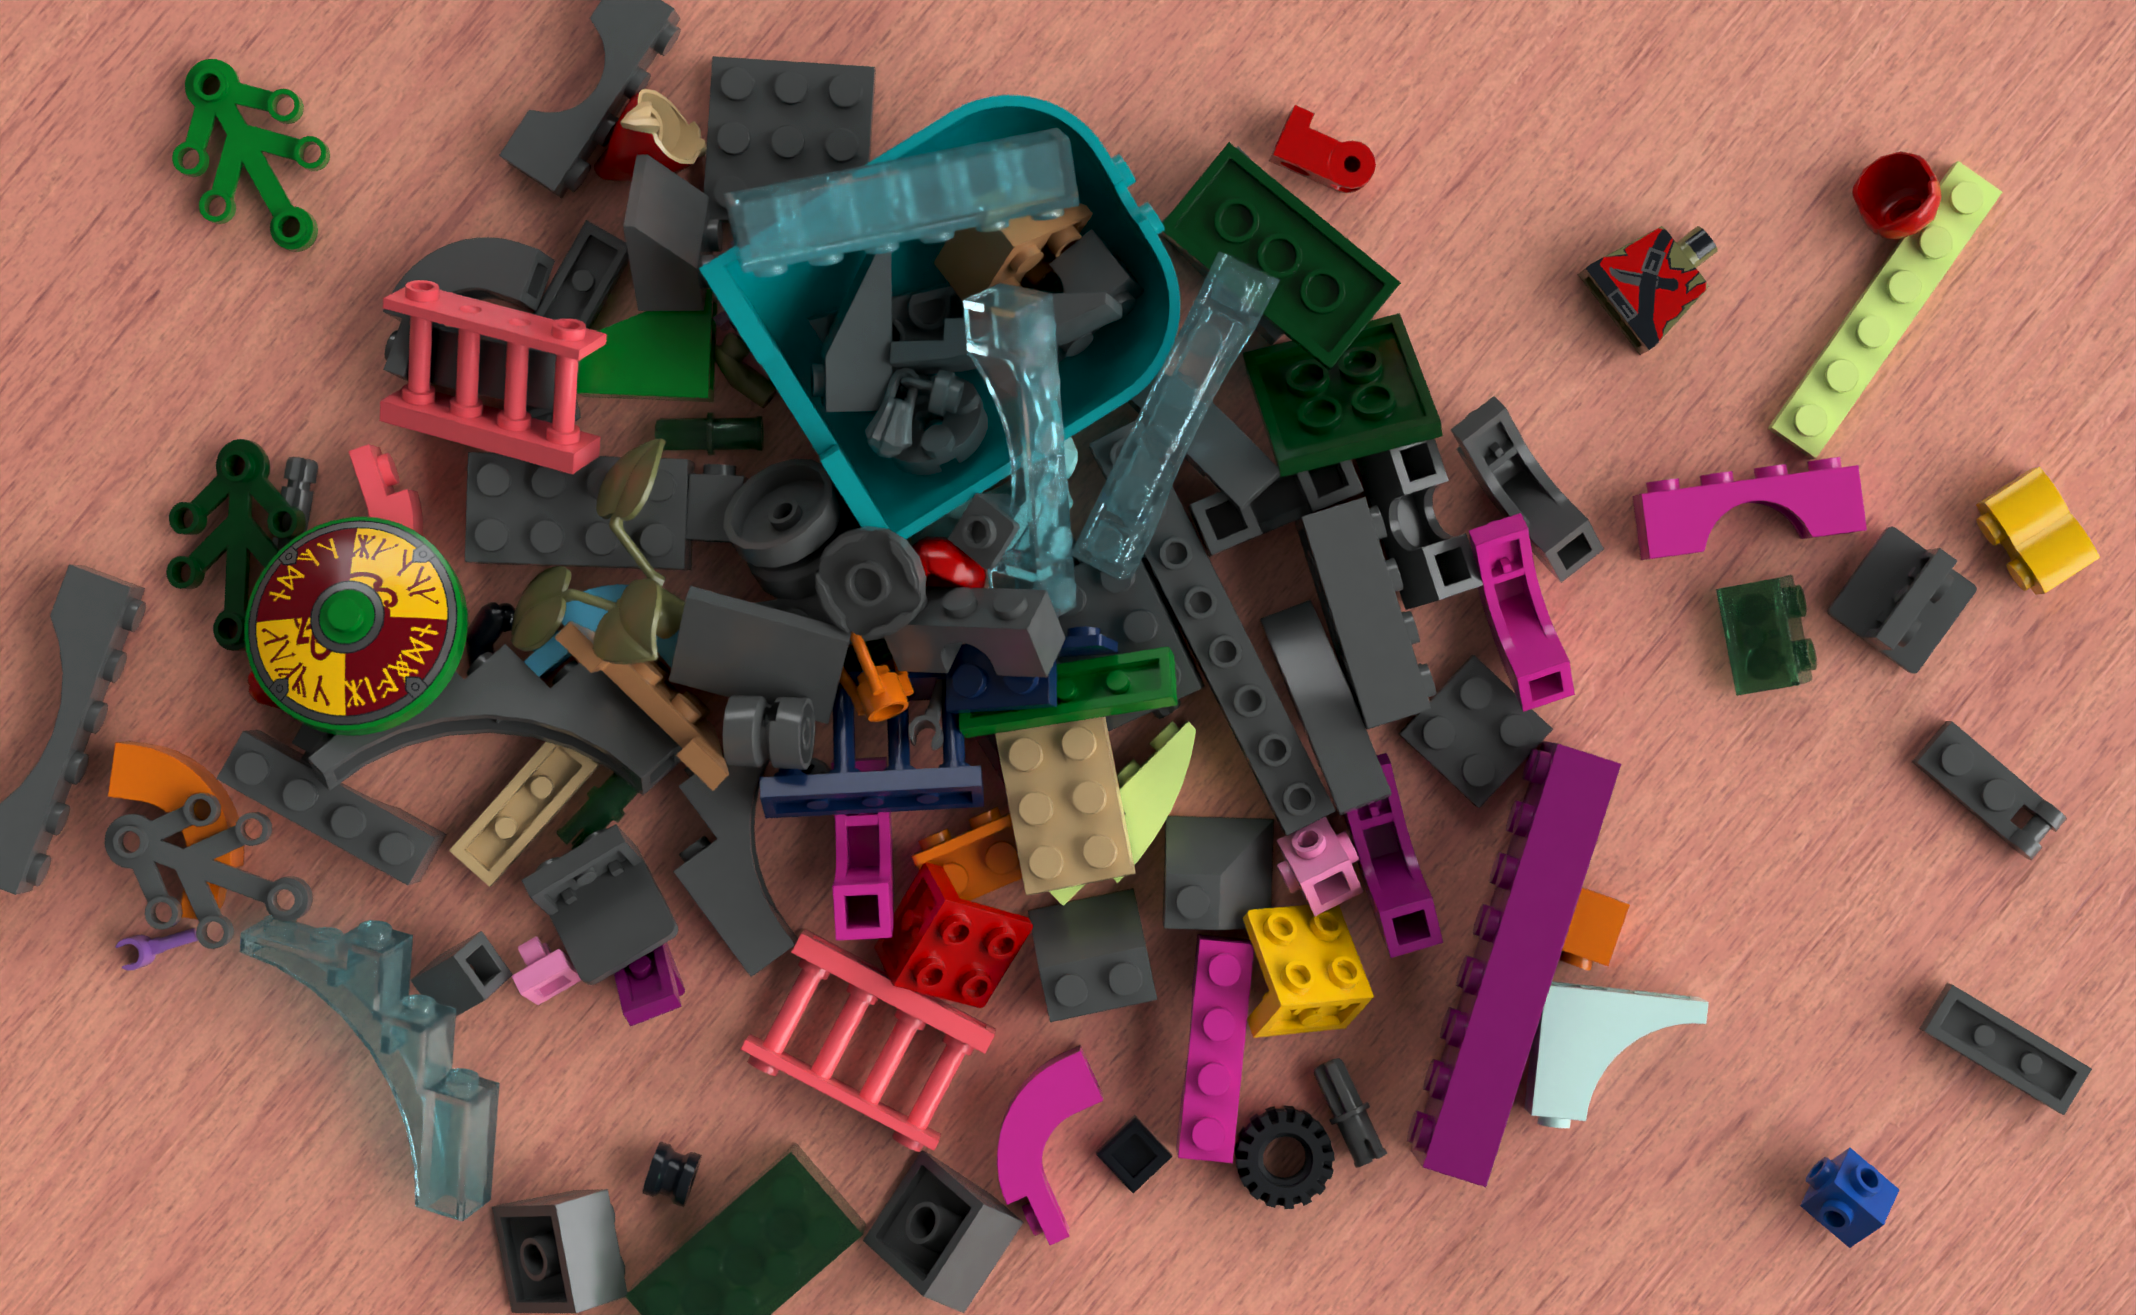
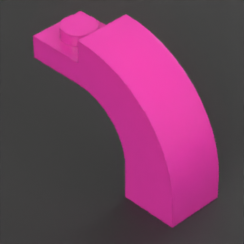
(1518, 613)
(864, 870)
(1039, 1105)

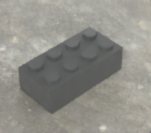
(550, 517)
(1363, 612)

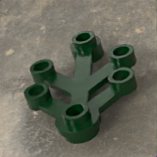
(236, 534)

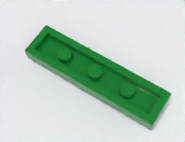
(1091, 691)

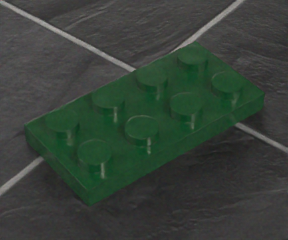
(1325, 280)

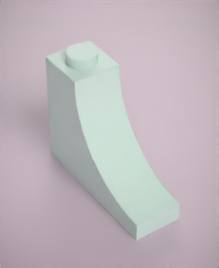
(1583, 1034)

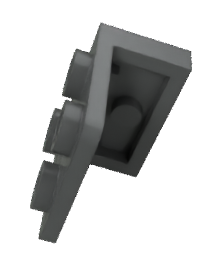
(603, 904)

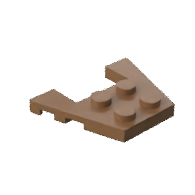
(676, 713)

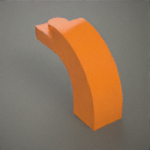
(167, 780)

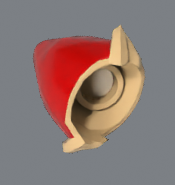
(650, 128)

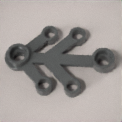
(197, 867)

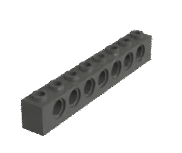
(1228, 659)

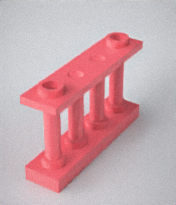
(465, 417)
(865, 986)

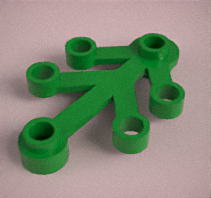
(246, 146)

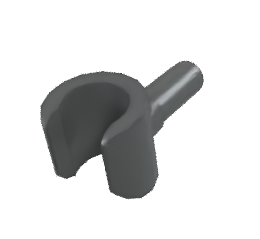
(931, 717)

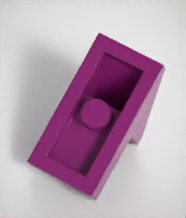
(649, 986)

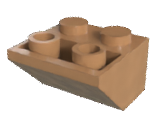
(1010, 255)

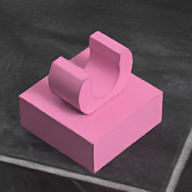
(545, 973)

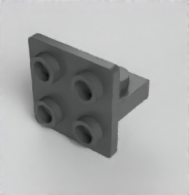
(1902, 599)

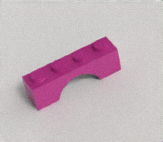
(1814, 502)
(1215, 1048)

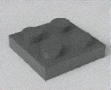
(1475, 731)

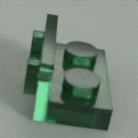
(1766, 635)

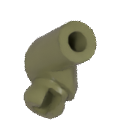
(740, 375)

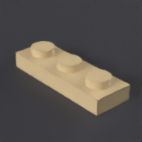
(522, 810)

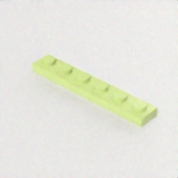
(1883, 314)

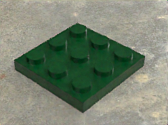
(1357, 408)

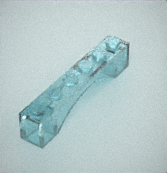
(1016, 354)
(1186, 385)

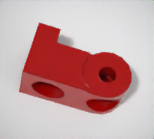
(1322, 158)

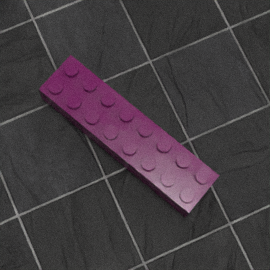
(1512, 962)

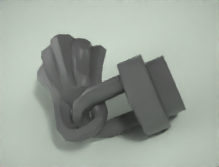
(892, 425)

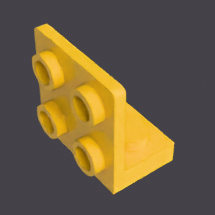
(1308, 969)

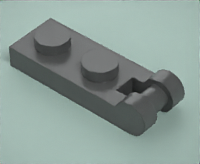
(1987, 788)

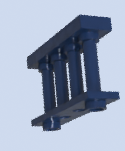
(891, 790)

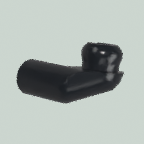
(487, 628)

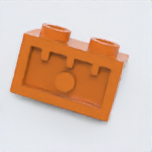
(977, 858)

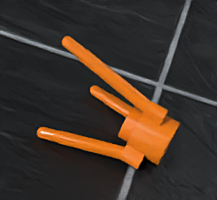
(879, 692)

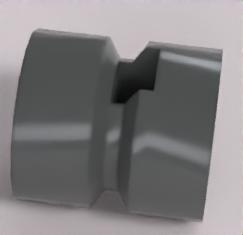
(769, 732)

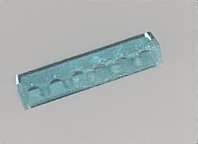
(902, 201)

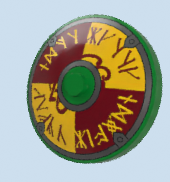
(356, 626)

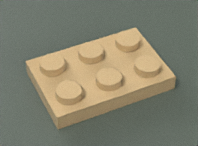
(1065, 805)

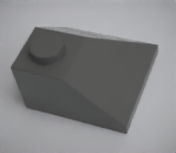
(1216, 871)

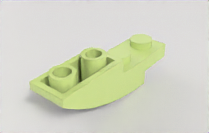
(1150, 791)

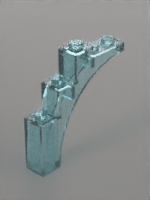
(411, 1038)

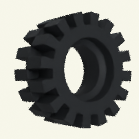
(1292, 1189)

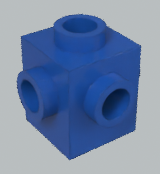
(1848, 1196)

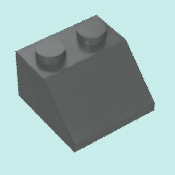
(668, 238)
(1092, 955)
(942, 1232)
(560, 1252)

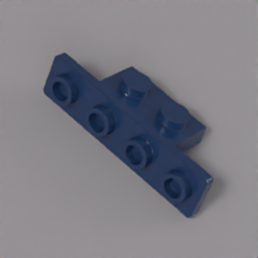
(977, 688)

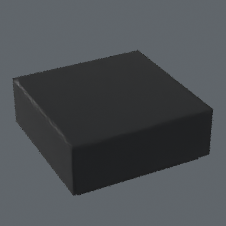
(1134, 1154)

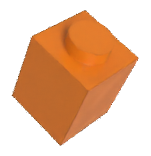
(1593, 930)

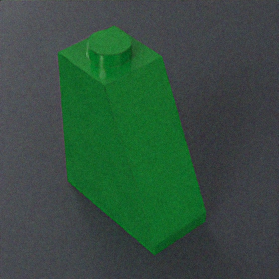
(655, 357)

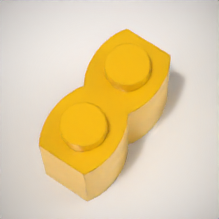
(2036, 531)

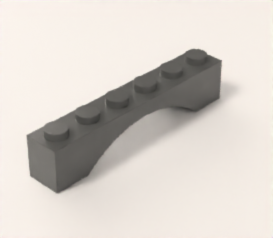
(91, 627)

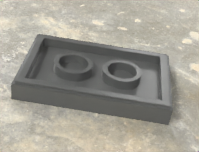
(757, 651)

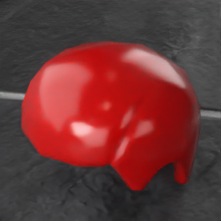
(1897, 195)
(948, 565)

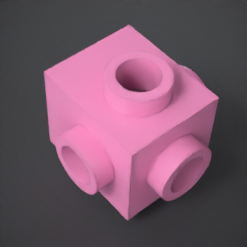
(1314, 856)

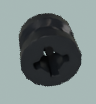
(671, 1174)

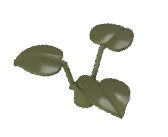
(645, 608)

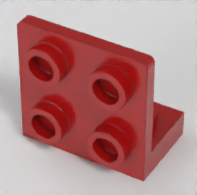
(949, 943)

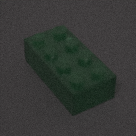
(754, 1246)

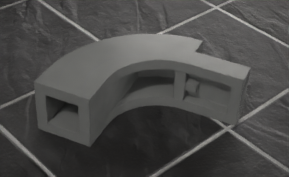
(477, 270)
(1518, 484)

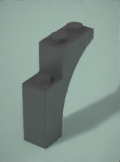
(727, 873)

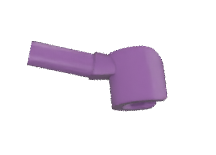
(149, 948)

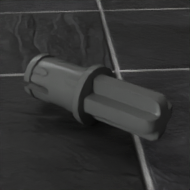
(1349, 1112)

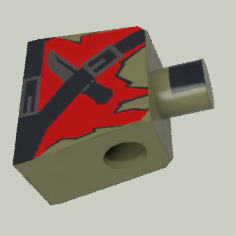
(1650, 283)

